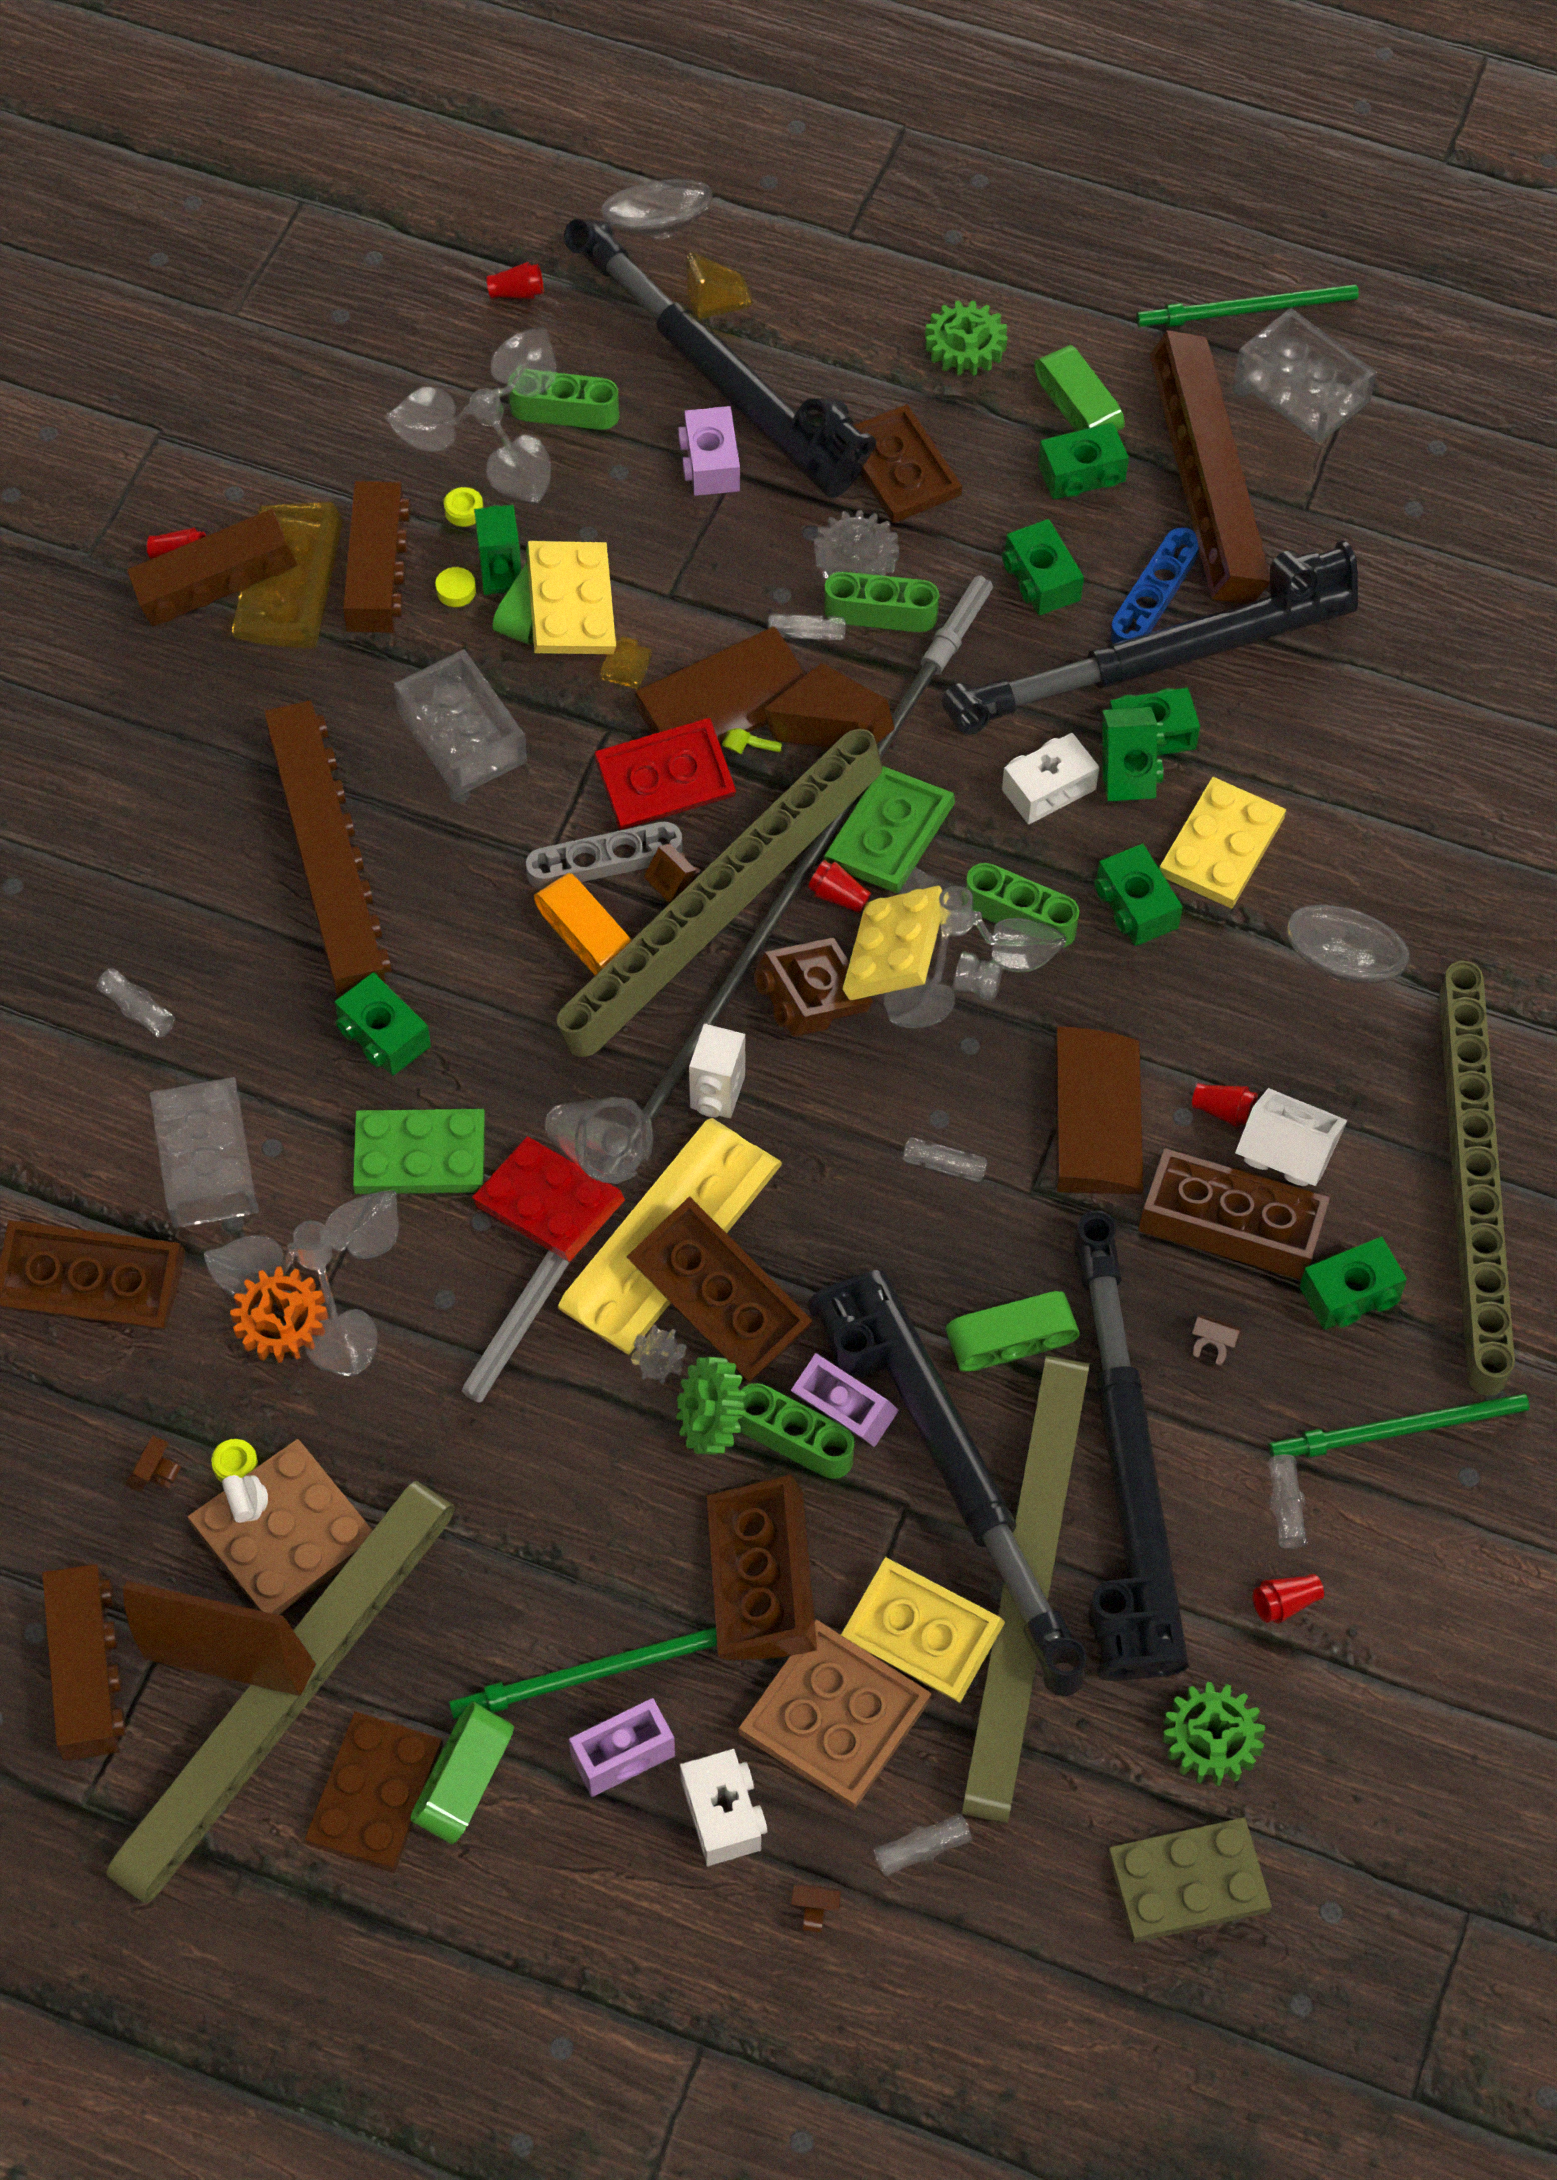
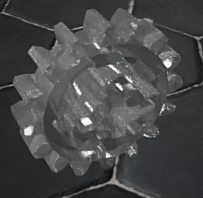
(856, 546)

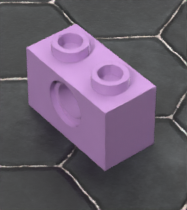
(711, 451)
(845, 1400)
(622, 1747)

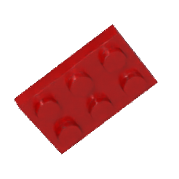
(664, 773)
(548, 1199)

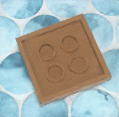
(296, 1541)
(835, 1715)

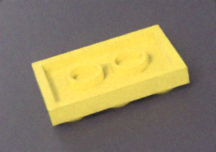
(570, 597)
(1222, 842)
(894, 943)
(923, 1629)

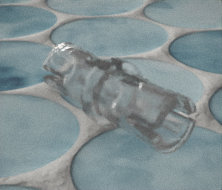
(135, 1002)
(1287, 1501)
(922, 1844)

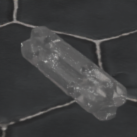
(808, 626)
(945, 1159)

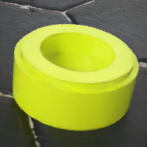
(460, 506)
(455, 587)
(233, 1458)

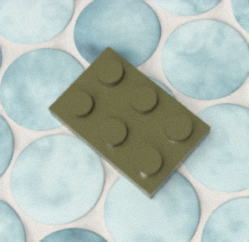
(1189, 1880)

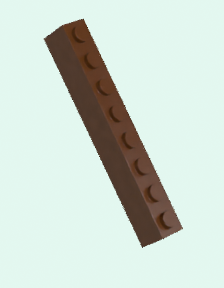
(1210, 468)
(325, 847)

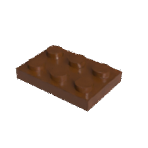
(906, 465)
(373, 1792)

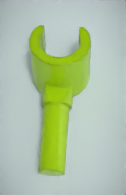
(738, 738)

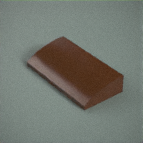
(725, 686)
(1098, 1112)
(1233, 1214)
(89, 1274)
(720, 1289)
(761, 1571)
(217, 1638)

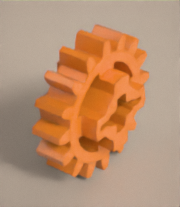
(260, 1322)

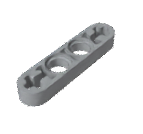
(602, 849)

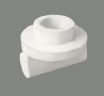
(246, 1497)

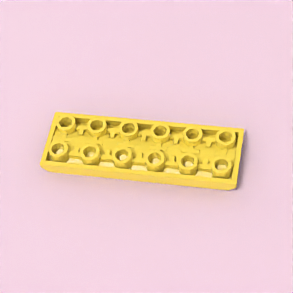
(713, 1169)

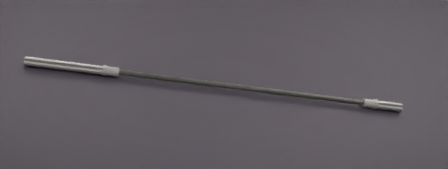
(944, 645)

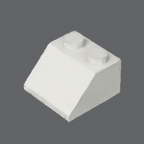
(1290, 1138)

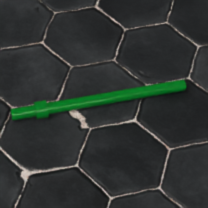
(1177, 314)
(1316, 1442)
(497, 1697)

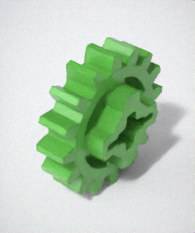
(966, 338)
(710, 1405)
(1195, 1736)

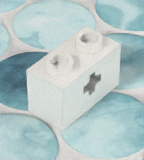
(1050, 777)
(717, 1071)
(720, 1833)

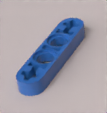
(1157, 589)

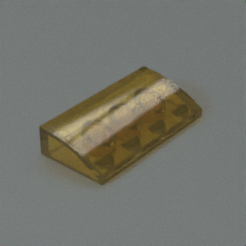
(291, 606)

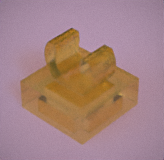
(627, 663)

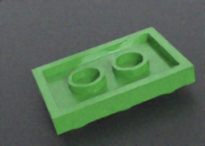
(890, 829)
(419, 1151)

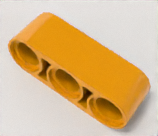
(581, 922)

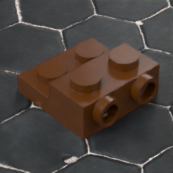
(807, 986)

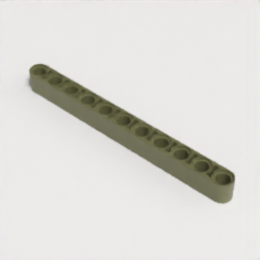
(719, 893)
(1473, 1190)
(1037, 1534)
(265, 1714)

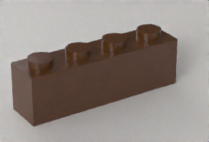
(374, 557)
(212, 567)
(81, 1662)

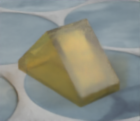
(715, 287)

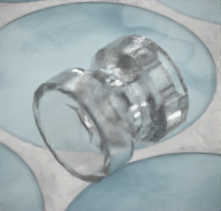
(977, 976)

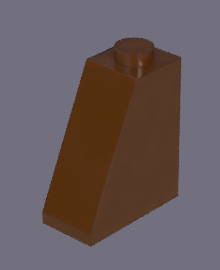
(826, 708)

